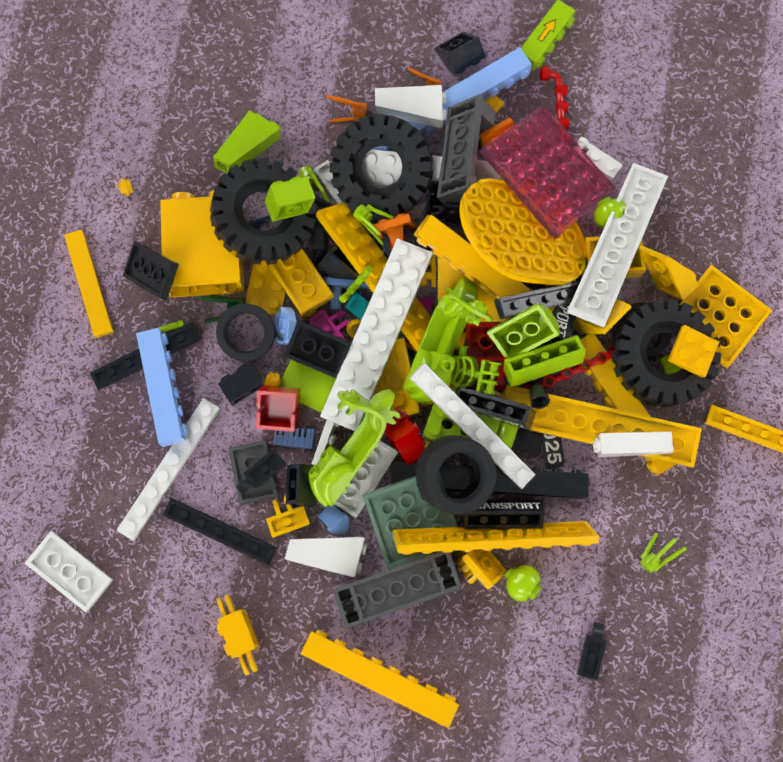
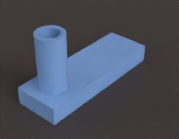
(336, 288)

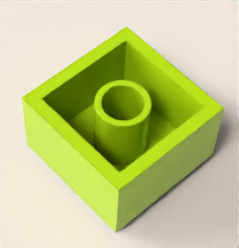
(289, 198)

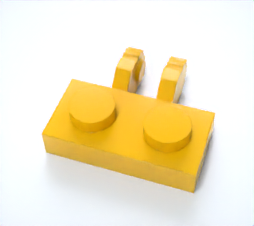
(287, 521)

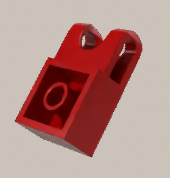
(475, 336)

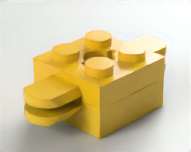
(238, 634)

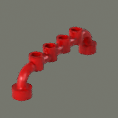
(560, 91)
(576, 369)

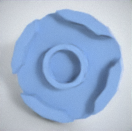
(284, 325)

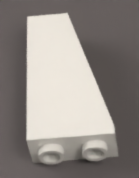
(413, 104)
(633, 444)
(329, 554)

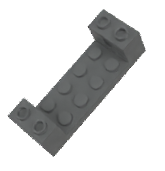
(461, 146)
(396, 589)

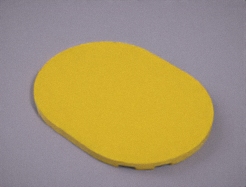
(515, 241)

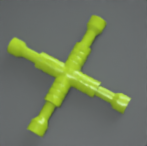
(356, 284)

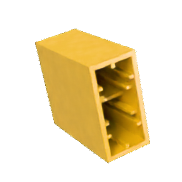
(191, 241)

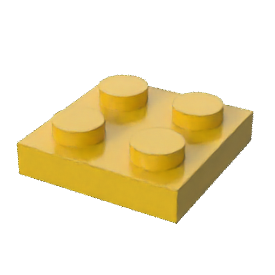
(693, 351)

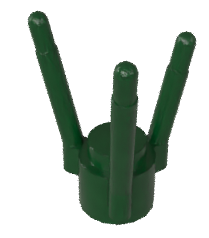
(230, 302)

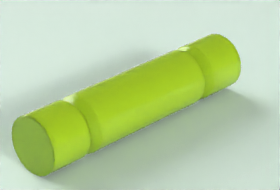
(172, 326)

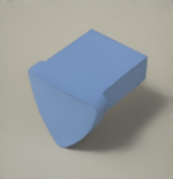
(335, 520)

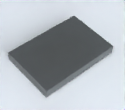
(242, 459)

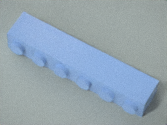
(161, 388)

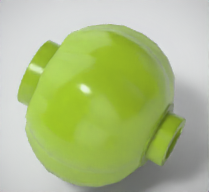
(604, 210)
(523, 583)

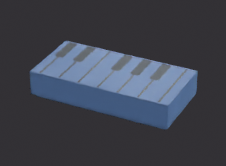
(300, 438)

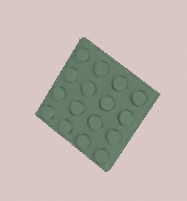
(402, 508)

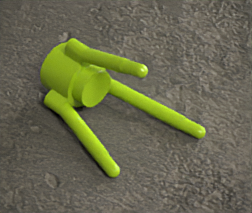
(308, 171)
(364, 216)
(651, 561)

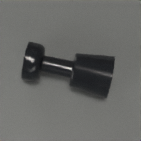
(538, 395)

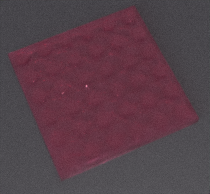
(547, 170)

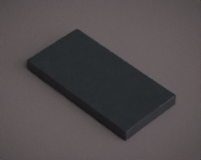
(150, 270)

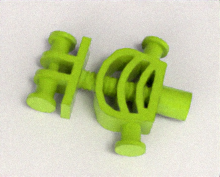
(468, 367)

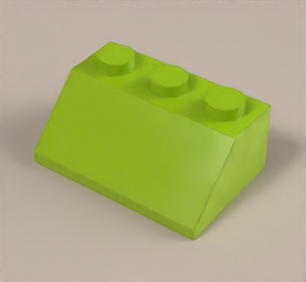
(525, 331)

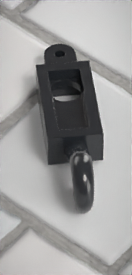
(318, 242)

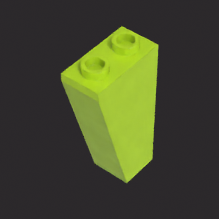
(247, 141)

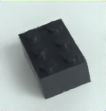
(317, 348)

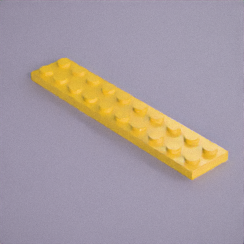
(364, 252)
(585, 421)
(457, 538)

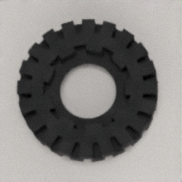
(375, 132)
(235, 230)
(632, 359)

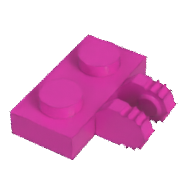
(325, 322)

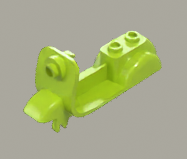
(443, 333)
(337, 468)

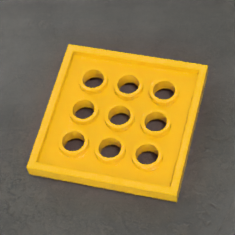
(716, 303)

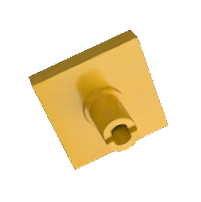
(483, 567)

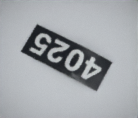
(552, 451)

